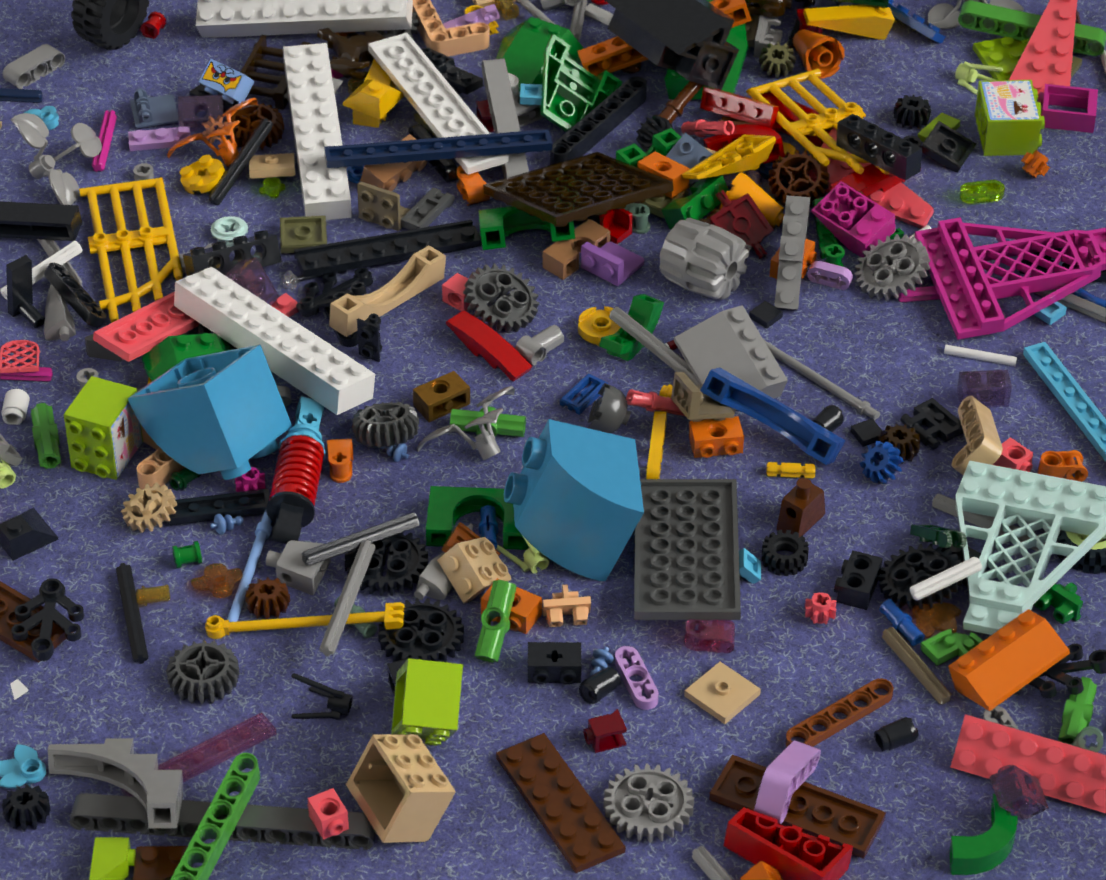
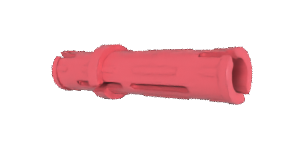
(702, 128)
(652, 401)

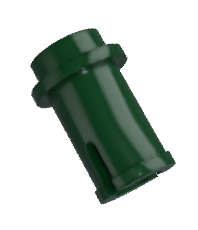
(180, 479)

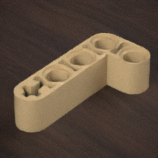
(980, 434)

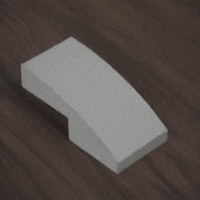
(9, 453)

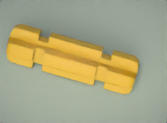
(790, 470)

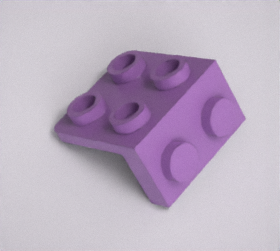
(610, 262)

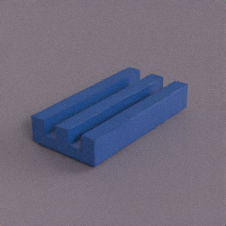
(586, 397)

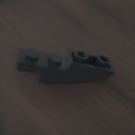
(459, 79)

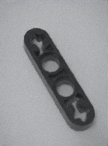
(444, 167)
(75, 295)

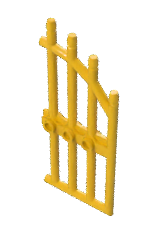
(812, 123)
(125, 240)

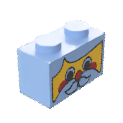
(226, 81)

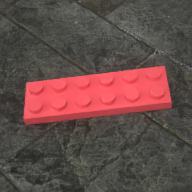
(144, 329)
(1062, 768)

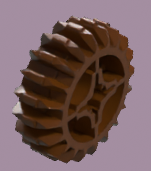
(249, 119)
(787, 169)

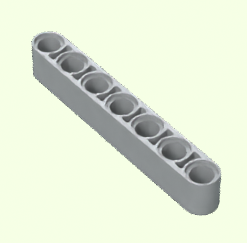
(503, 110)

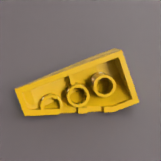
(853, 19)
(739, 156)

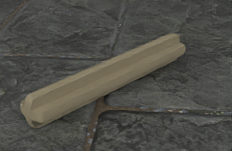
(916, 665)

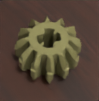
(777, 59)

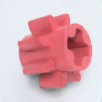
(820, 608)

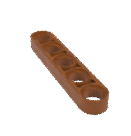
(846, 706)

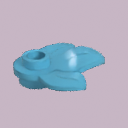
(48, 115)
(18, 770)

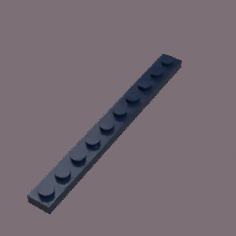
(437, 148)

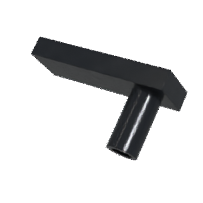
(20, 291)

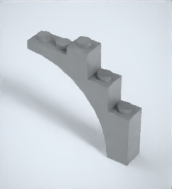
(792, 252)
(136, 773)

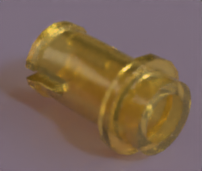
(153, 594)

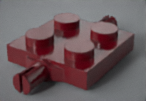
(744, 220)

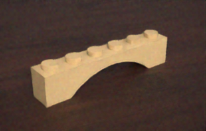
(419, 273)

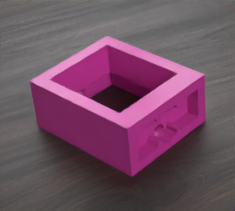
(1069, 97)

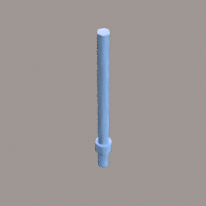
(262, 533)

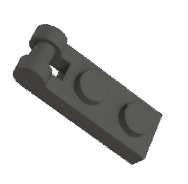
(427, 209)

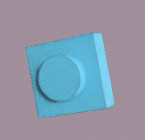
(531, 94)
(1052, 313)
(749, 566)

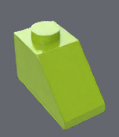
(111, 858)

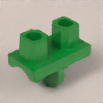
(1064, 600)

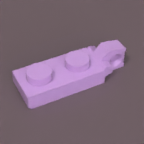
(482, 15)
(156, 138)

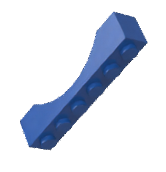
(747, 399)

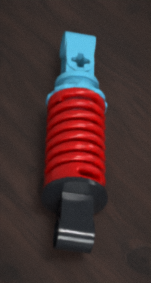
(297, 474)

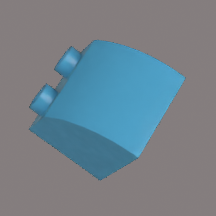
(214, 411)
(577, 496)

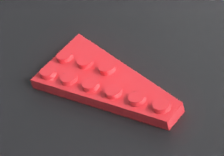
(1050, 48)
(899, 199)

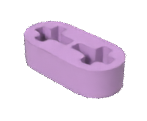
(830, 275)

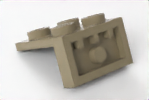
(380, 206)
(696, 404)

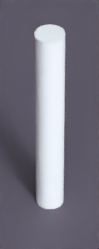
(980, 355)

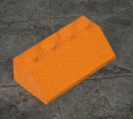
(1007, 660)

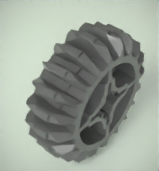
(385, 424)
(203, 671)

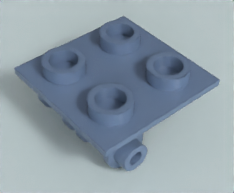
(153, 110)
(688, 153)

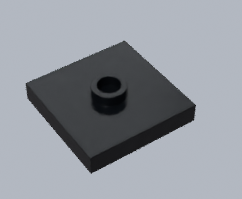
(947, 147)

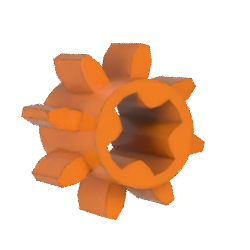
(1035, 164)

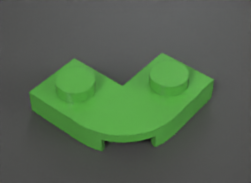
(948, 645)

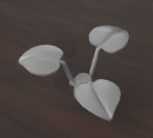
(946, 16)
(35, 132)
(485, 440)

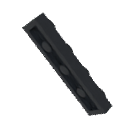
(206, 507)

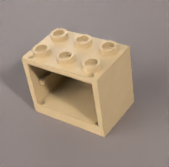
(400, 788)

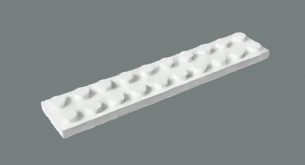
(431, 95)

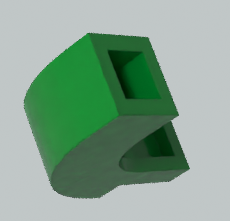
(646, 312)
(986, 851)

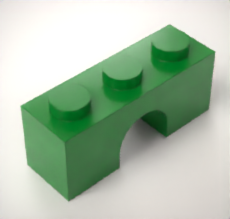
(662, 143)
(698, 204)

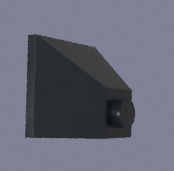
(25, 534)

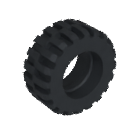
(108, 21)

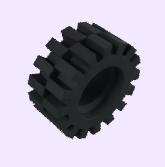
(787, 542)

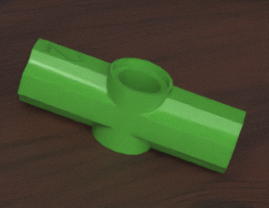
(506, 424)
(45, 436)
(499, 605)
(1077, 712)

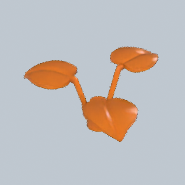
(227, 149)

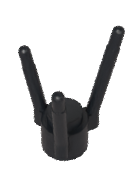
(338, 701)

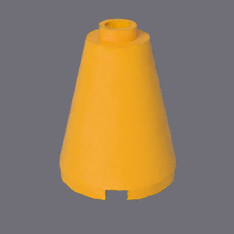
(768, 206)

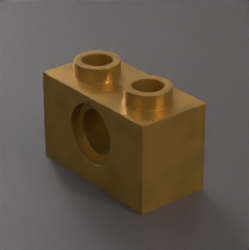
(441, 396)

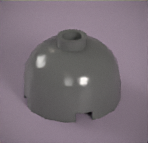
(609, 410)

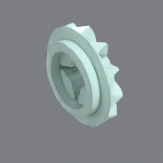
(227, 224)

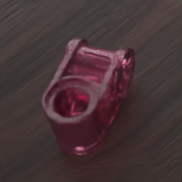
(711, 635)

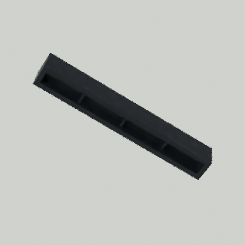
(39, 221)

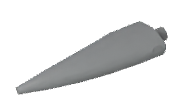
(58, 320)
(433, 580)

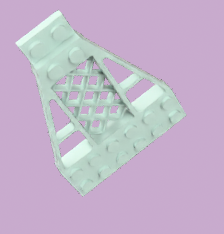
(1022, 499)

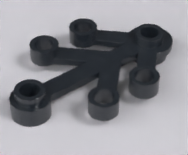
(310, 304)
(50, 593)
(1058, 672)

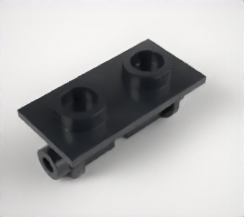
(369, 337)

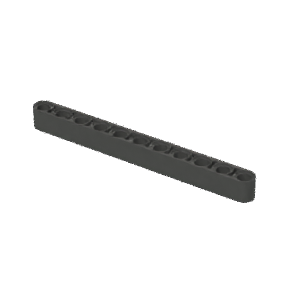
(256, 823)

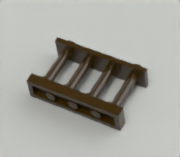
(256, 61)

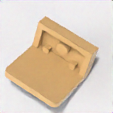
(473, 567)

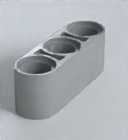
(33, 66)

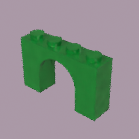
(501, 222)
(451, 503)

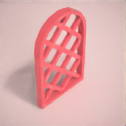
(26, 367)

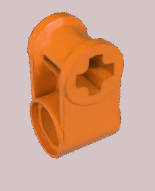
(471, 187)
(340, 459)
(1063, 465)

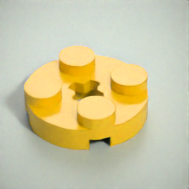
(202, 175)
(589, 322)

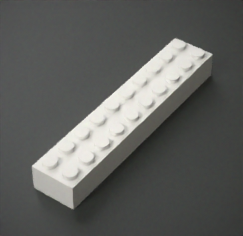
(286, 17)
(315, 127)
(289, 348)

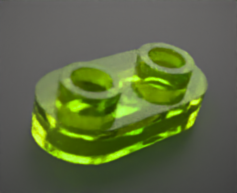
(982, 191)

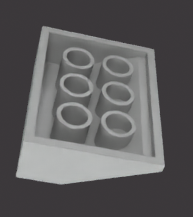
(735, 345)

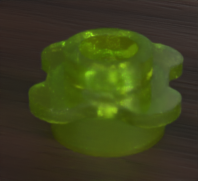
(272, 187)

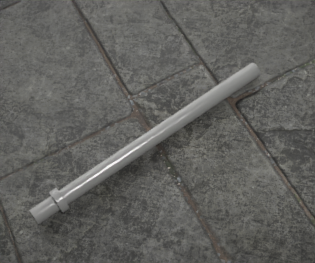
(862, 407)

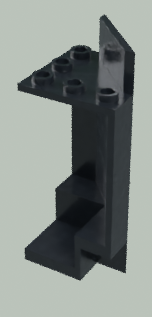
(678, 36)

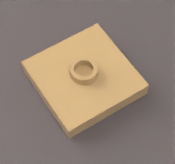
(272, 166)
(722, 692)

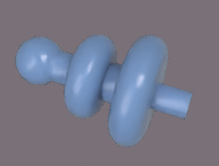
(398, 452)
(227, 522)
(602, 658)

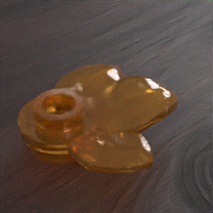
(217, 580)
(939, 618)

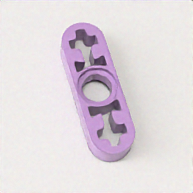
(637, 668)

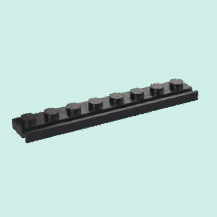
(385, 248)

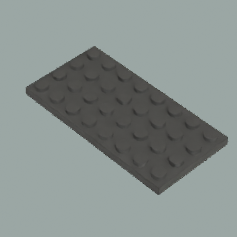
(687, 551)

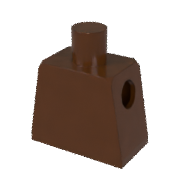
(801, 508)

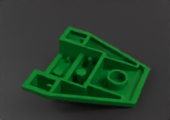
(525, 48)
(570, 89)
(179, 347)

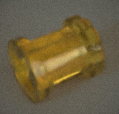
(506, 9)

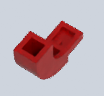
(720, 141)

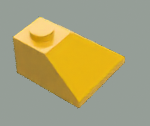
(373, 99)

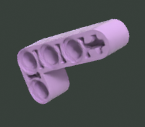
(784, 778)

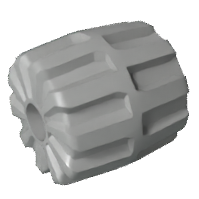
(703, 258)

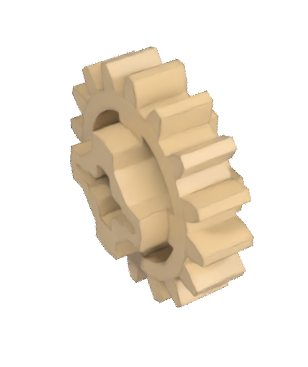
(149, 507)

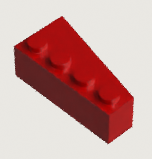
(786, 848)

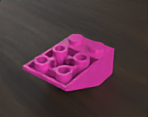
(854, 218)

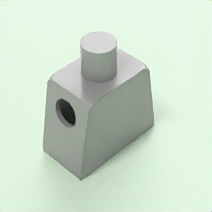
(293, 571)

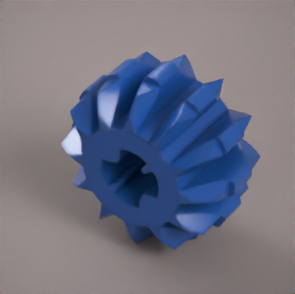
(881, 462)

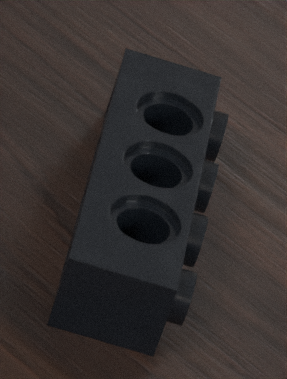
(879, 147)
(266, 252)

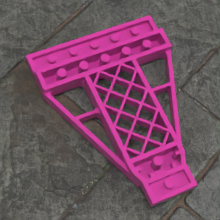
(972, 295)

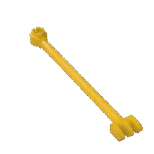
(218, 627)

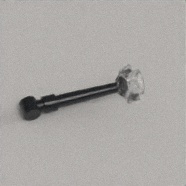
(291, 281)

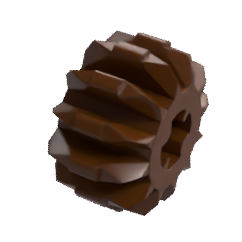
(267, 598)

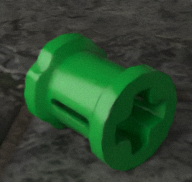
(834, 254)
(187, 554)

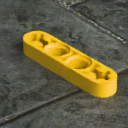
(656, 445)

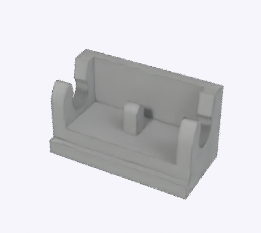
(766, 34)

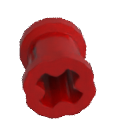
(151, 27)

